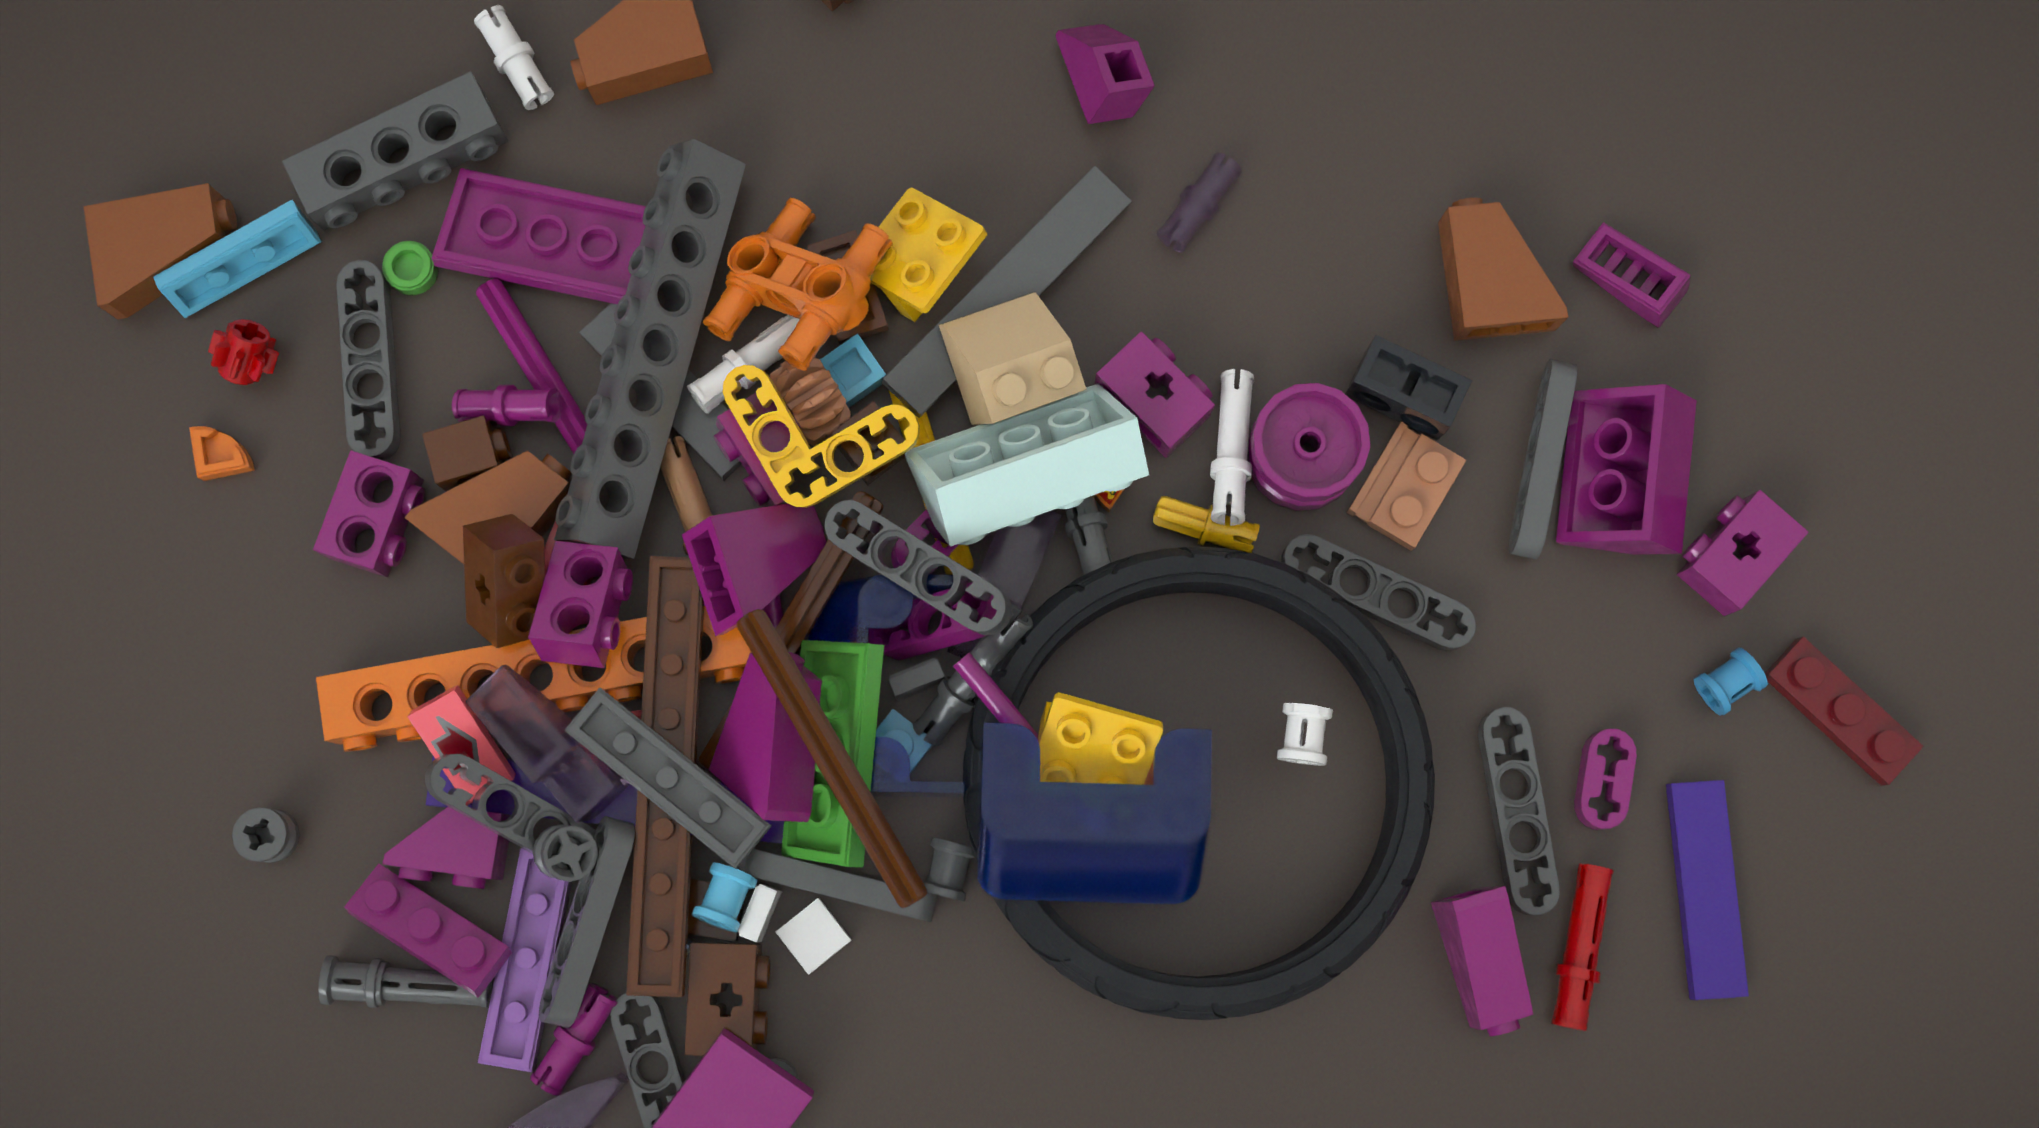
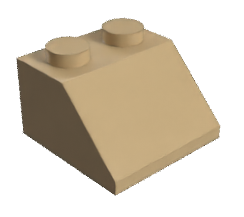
(1011, 359)

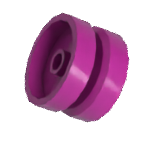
(1312, 416)

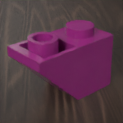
(1105, 71)
(735, 445)
(452, 846)

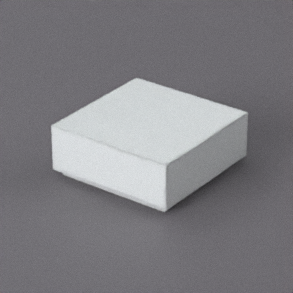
(759, 912)
(813, 936)

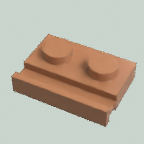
(1406, 486)

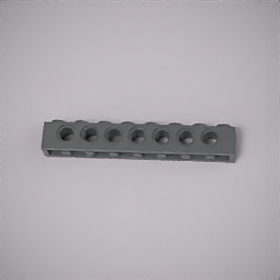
(672, 331)

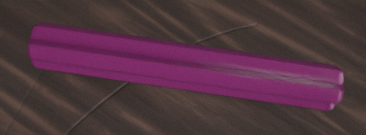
(531, 357)

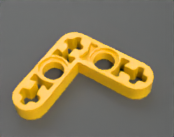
(798, 452)

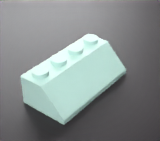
(1028, 465)

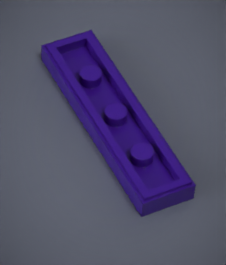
(1707, 890)

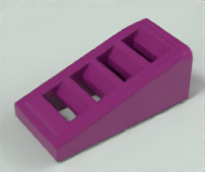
(1642, 259)

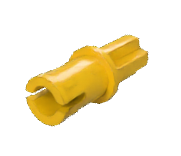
(1198, 524)

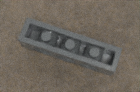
(367, 147)

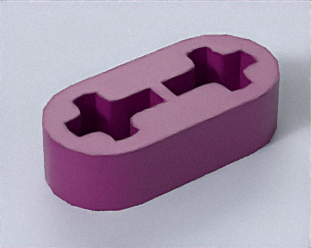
(1618, 780)

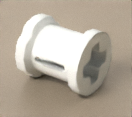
(1297, 716)

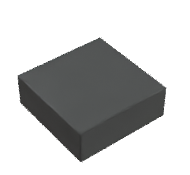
(916, 679)

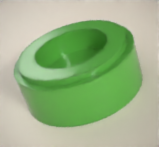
(409, 268)

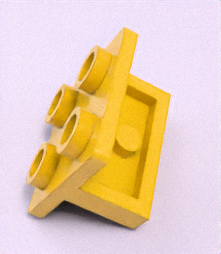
(926, 252)
(1095, 743)

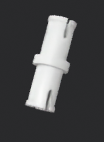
(513, 57)

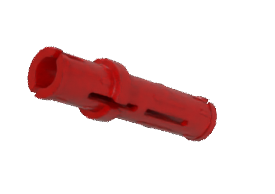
(1582, 947)

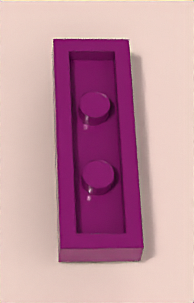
(428, 930)

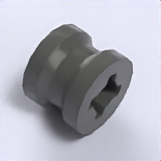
(278, 837)
(576, 849)

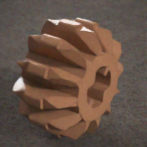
(812, 399)

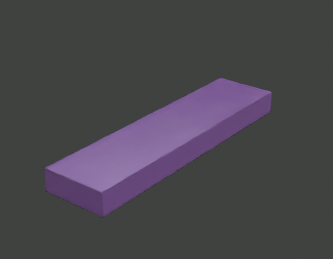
(533, 934)

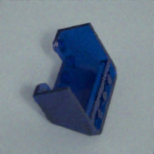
(1092, 836)

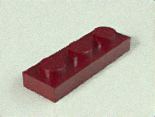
(1843, 711)

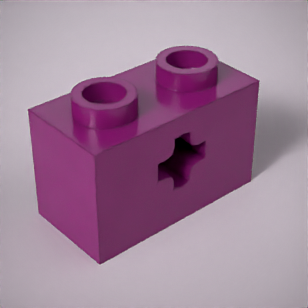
(1161, 420)
(1766, 538)

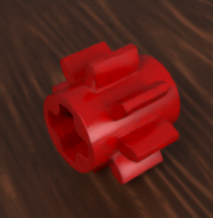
(243, 352)

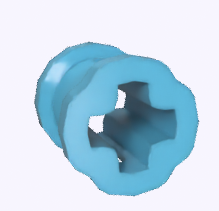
(724, 897)

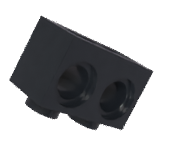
(1408, 388)

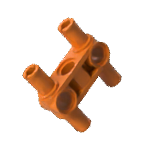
(797, 282)

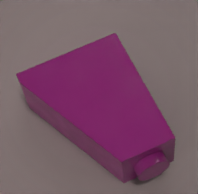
(751, 558)
(762, 751)
(1485, 958)

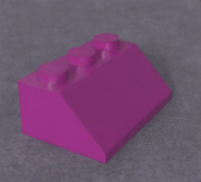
(1627, 470)

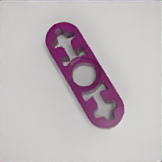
(904, 644)

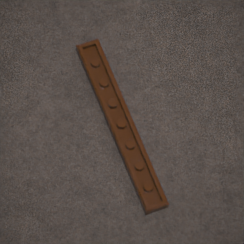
(661, 843)

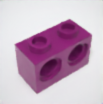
(355, 511)
(569, 603)

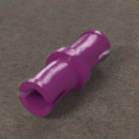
(507, 405)
(574, 1041)

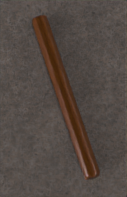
(809, 599)
(832, 758)

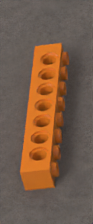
(349, 695)

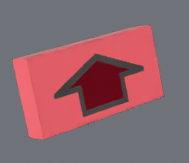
(453, 728)

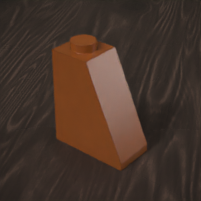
(640, 49)
(147, 235)
(1493, 275)
(516, 487)

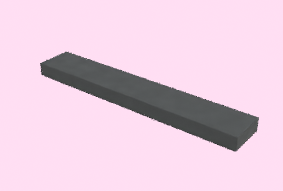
(1024, 270)

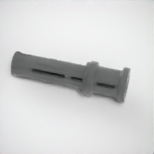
(376, 985)

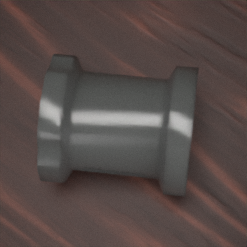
(948, 869)

